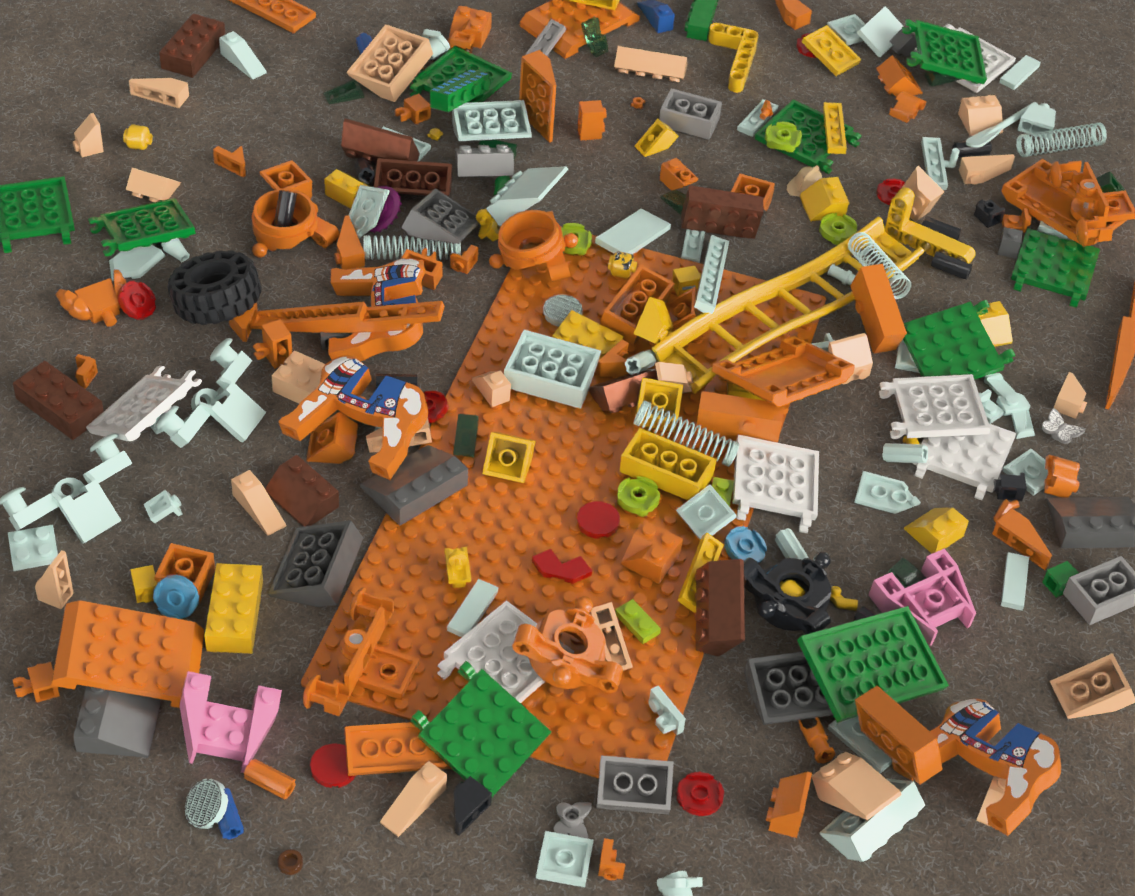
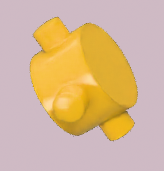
(435, 134)

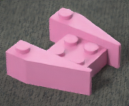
(930, 600)
(223, 728)

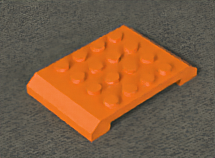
(571, 15)
(1045, 202)
(786, 372)
(126, 651)

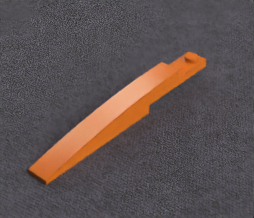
(351, 317)
(1123, 353)

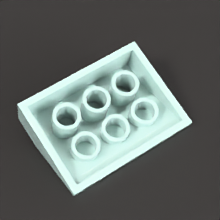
(491, 120)
(523, 191)
(552, 368)

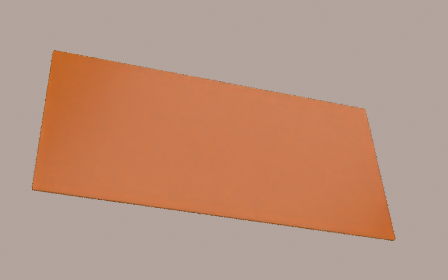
(511, 521)

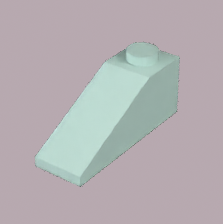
(239, 53)

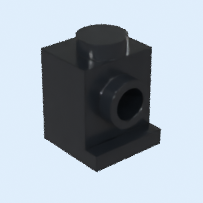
(989, 213)
(1010, 487)

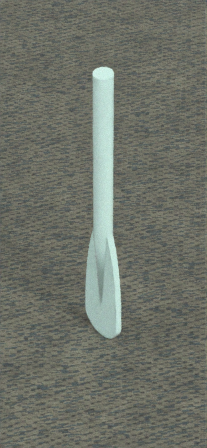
(987, 135)

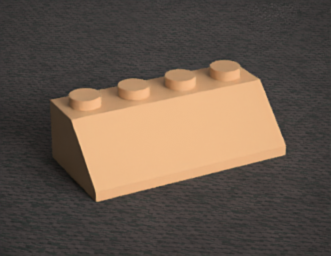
(650, 63)

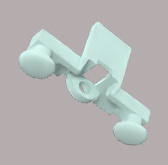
(236, 414)
(88, 513)

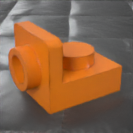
(461, 39)
(1017, 222)
(466, 261)
(85, 370)
(608, 867)

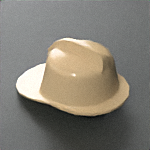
(803, 180)

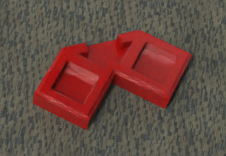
(570, 571)

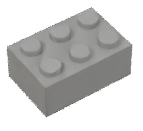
(690, 113)
(484, 161)
(1102, 590)
(635, 785)

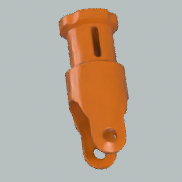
(817, 739)

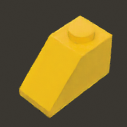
(656, 139)

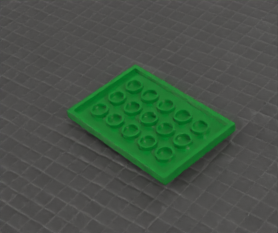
(871, 653)

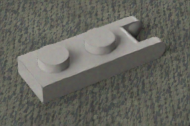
(548, 37)

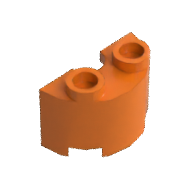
(907, 106)
(1061, 476)

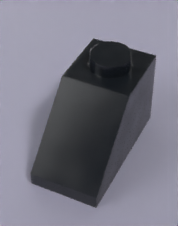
(469, 803)

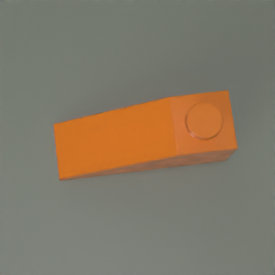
(794, 13)
(349, 249)
(1021, 535)

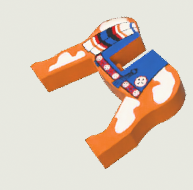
(387, 285)
(394, 406)
(1022, 758)

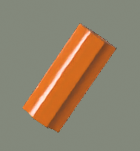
(269, 778)

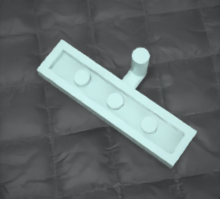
(934, 160)

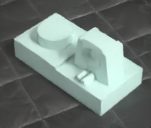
(669, 716)

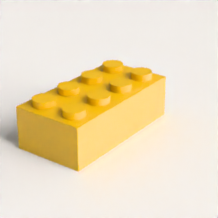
(667, 464)
(234, 608)

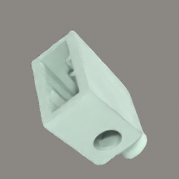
(1037, 119)

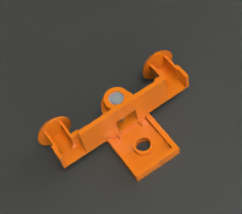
(1091, 205)
(364, 661)

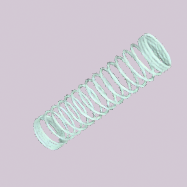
(1028, 140)
(869, 247)
(456, 248)
(733, 446)

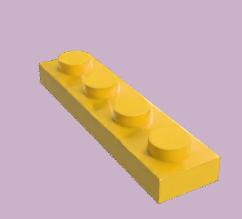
(834, 128)
(707, 550)

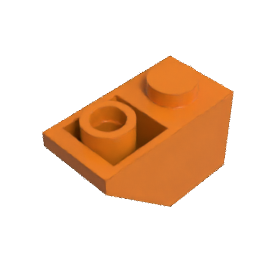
(676, 174)

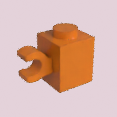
(414, 108)
(39, 683)

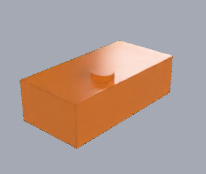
(628, 305)
(878, 308)
(738, 416)
(899, 735)

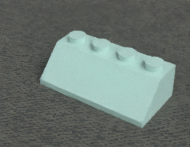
(861, 837)

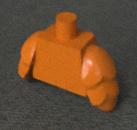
(94, 302)

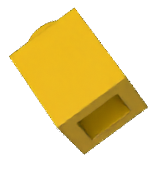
(685, 279)
(143, 583)

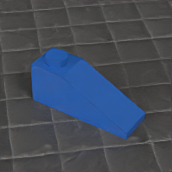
(658, 15)

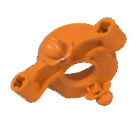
(304, 216)
(533, 227)
(564, 668)

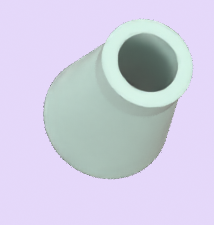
(176, 249)

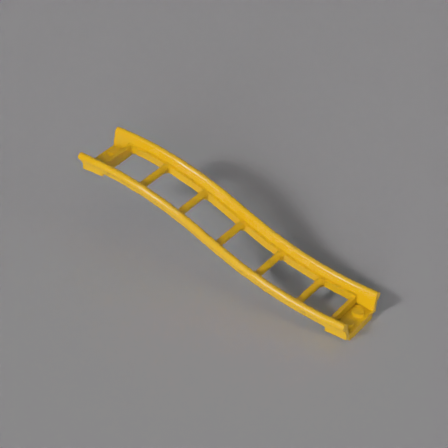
(671, 347)

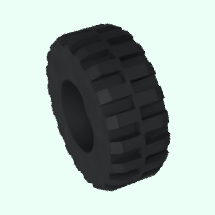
(214, 287)

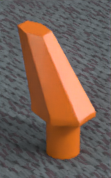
(766, 110)
(1004, 507)

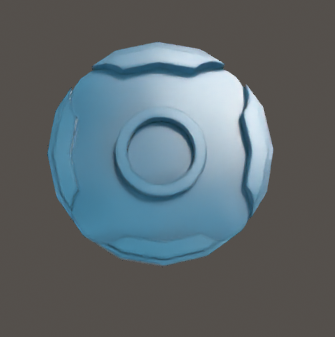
(744, 544)
(176, 596)

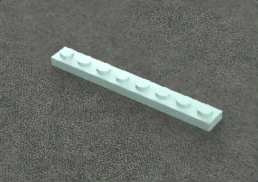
(711, 275)

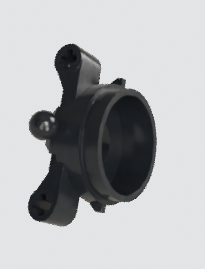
(785, 611)

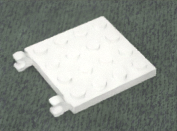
(994, 60)
(142, 405)
(936, 406)
(969, 457)
(776, 479)
(490, 648)

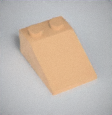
(1093, 689)
(854, 786)

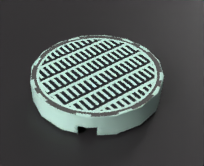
(558, 308)
(206, 803)

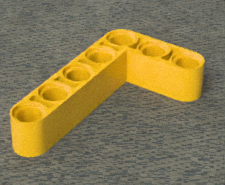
(736, 38)
(916, 235)

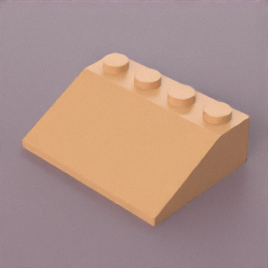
(391, 62)

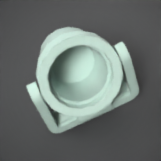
(437, 41)
(678, 884)

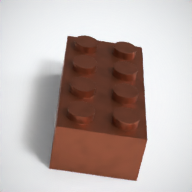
(192, 45)
(722, 212)
(58, 399)

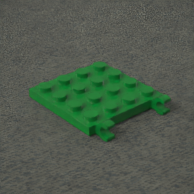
(946, 51)
(455, 63)
(813, 143)
(35, 210)
(143, 225)
(1055, 265)
(954, 343)
(482, 731)

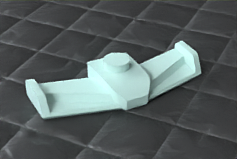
(1012, 404)

